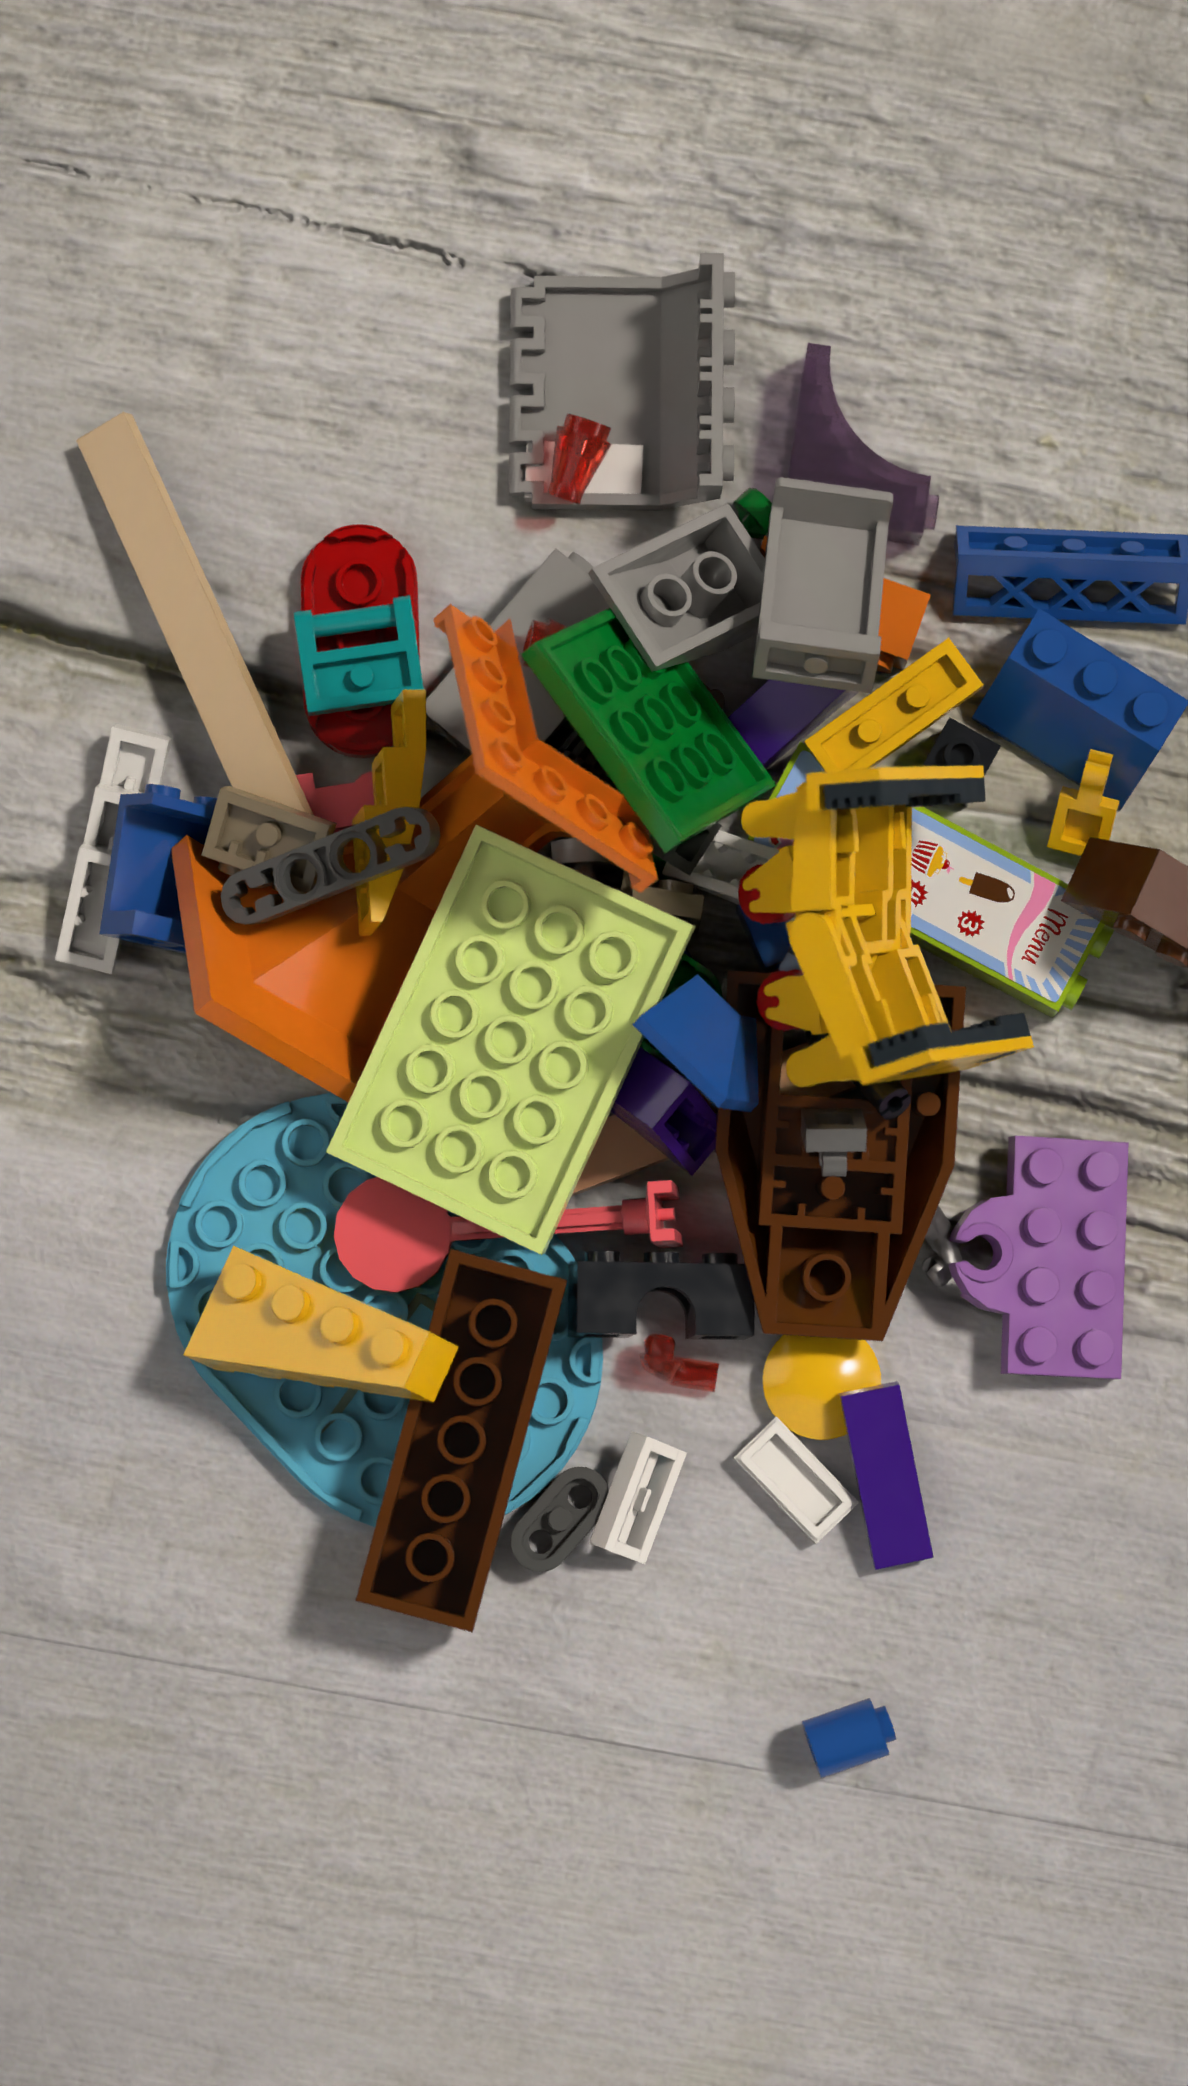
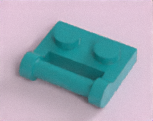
(359, 674)

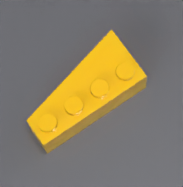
(300, 1330)

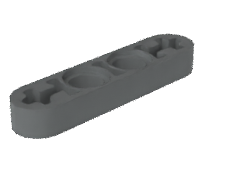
(328, 860)

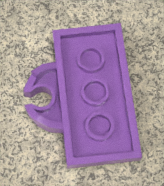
(1054, 1257)

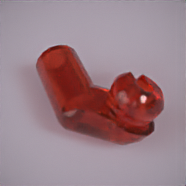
(674, 1370)

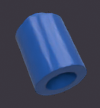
(848, 1736)

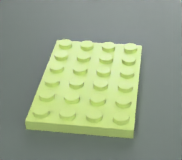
(509, 1039)

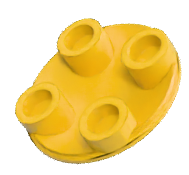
(806, 1377)

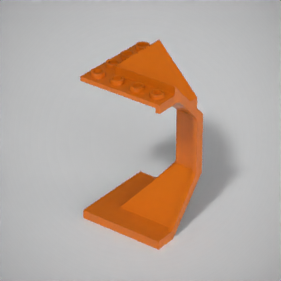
(308, 980)

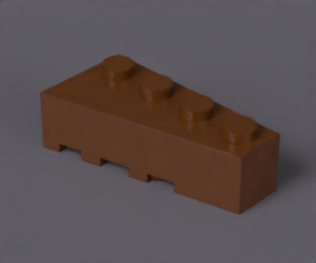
(1135, 893)

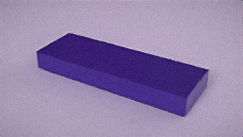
(886, 1475)

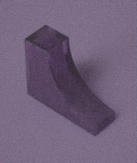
(832, 453)

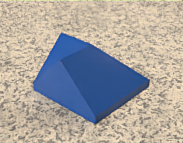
(707, 1043)

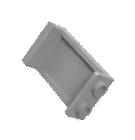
(823, 585)
(555, 591)

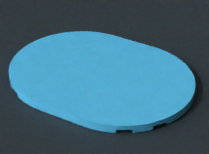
(279, 1199)

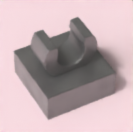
(833, 1135)

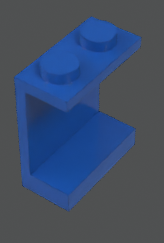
(141, 880)

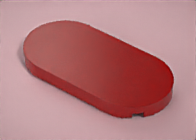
(351, 571)

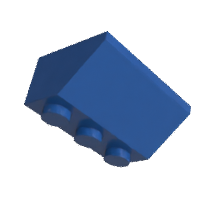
(1073, 696)

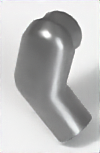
(945, 1251)

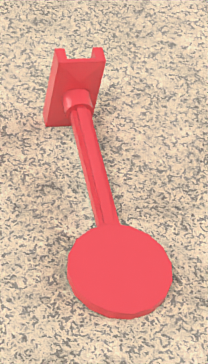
(402, 1240)

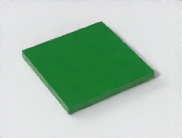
(649, 730)

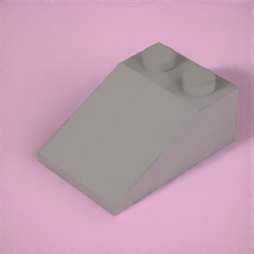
(686, 589)

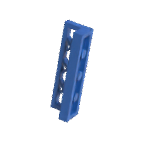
(1066, 556)

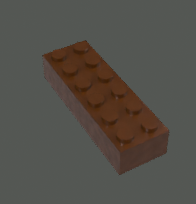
(464, 1447)

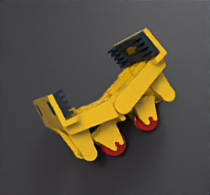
(858, 958)

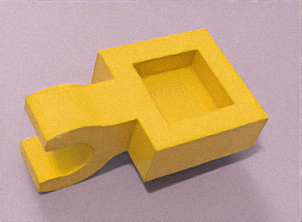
(1084, 811)

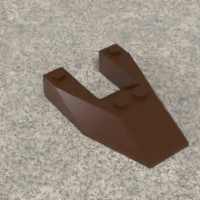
(833, 1248)

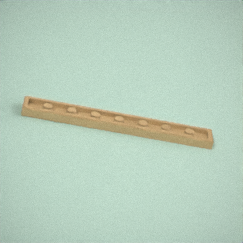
(189, 613)

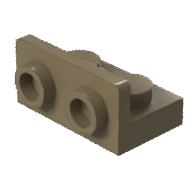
(255, 829)
(670, 897)

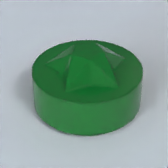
(754, 512)

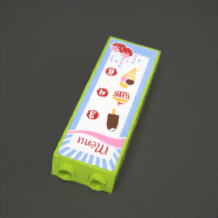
(985, 908)

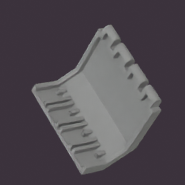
(633, 359)

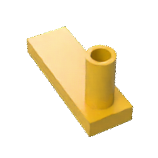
(896, 711)

